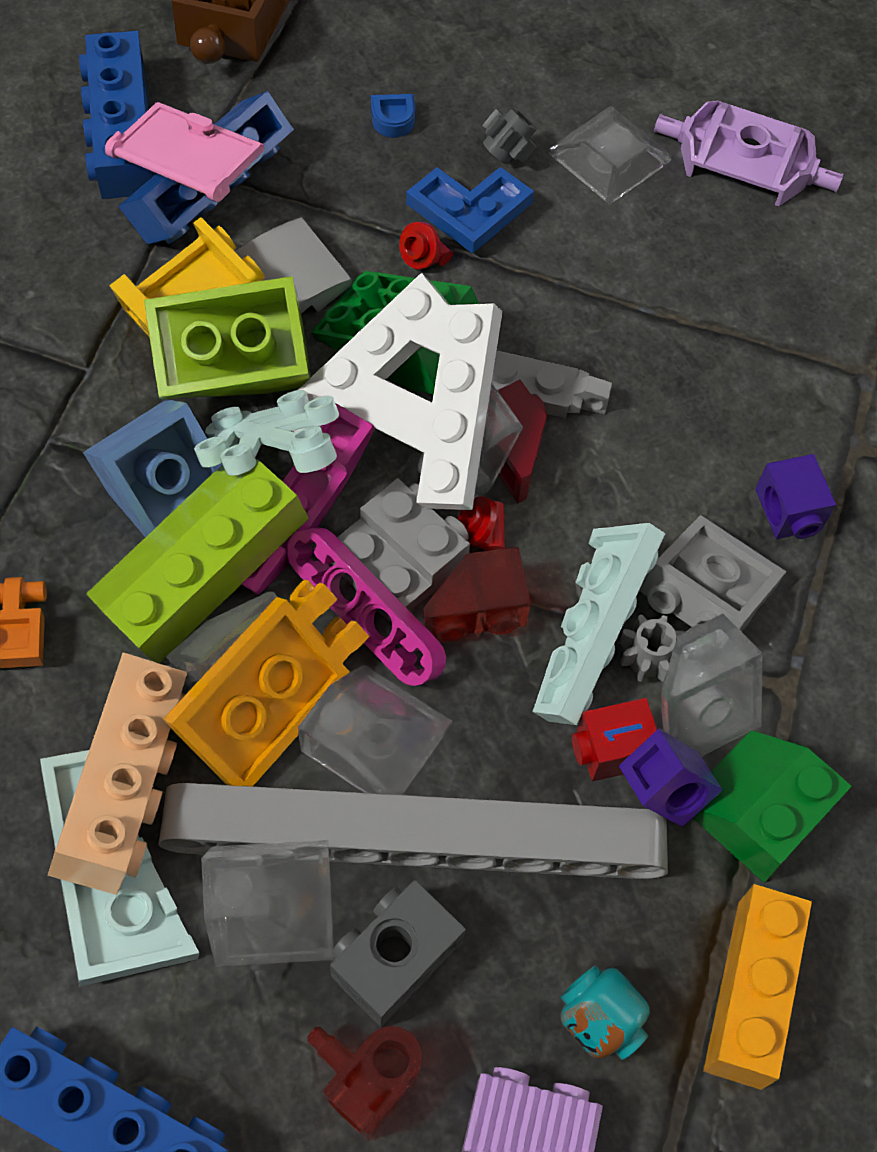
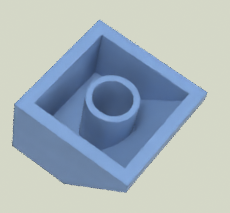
(151, 463)

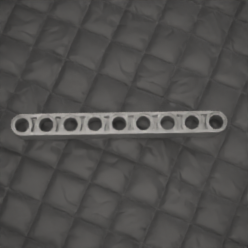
(421, 830)

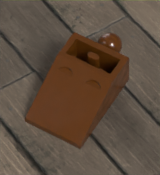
(226, 27)

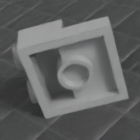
(405, 544)
(710, 576)

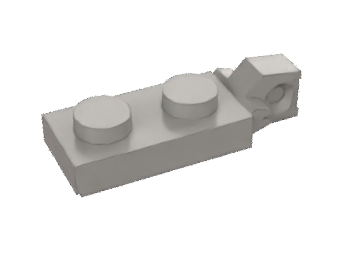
(558, 386)

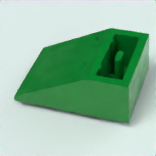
(366, 299)

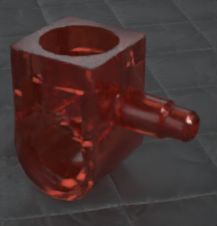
(358, 1089)

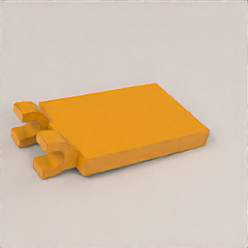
(265, 686)

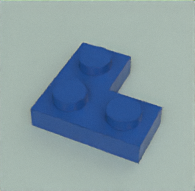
(470, 215)

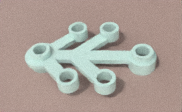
(238, 434)

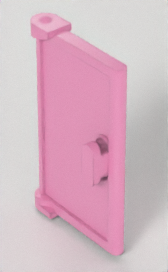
(185, 149)

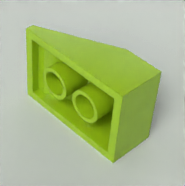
(228, 340)

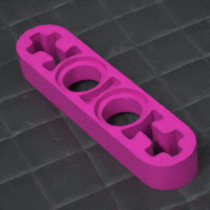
(368, 599)

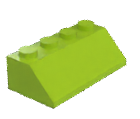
(198, 557)

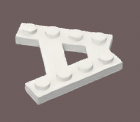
(454, 422)

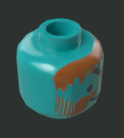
(605, 1013)

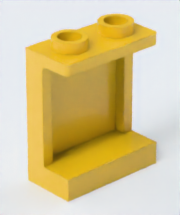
(200, 266)

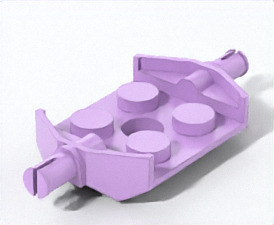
(780, 163)

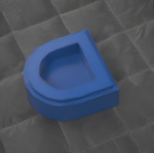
(393, 114)

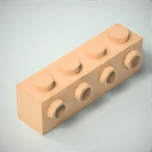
(118, 778)

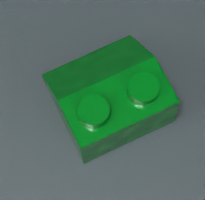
(769, 800)

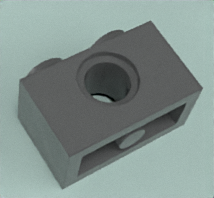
(384, 985)

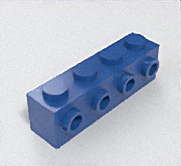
(115, 102)
(165, 207)
(81, 1106)

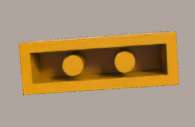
(758, 988)

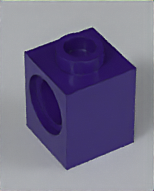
(795, 497)
(670, 778)

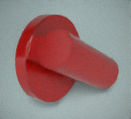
(422, 247)
(484, 524)

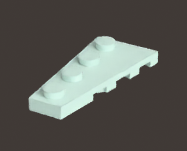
(593, 624)
(111, 931)

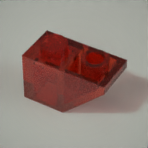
(480, 596)

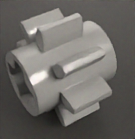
(641, 659)

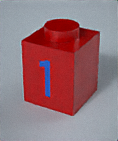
(611, 735)

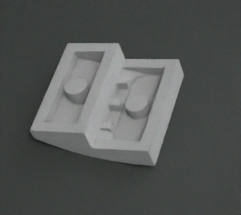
(299, 253)

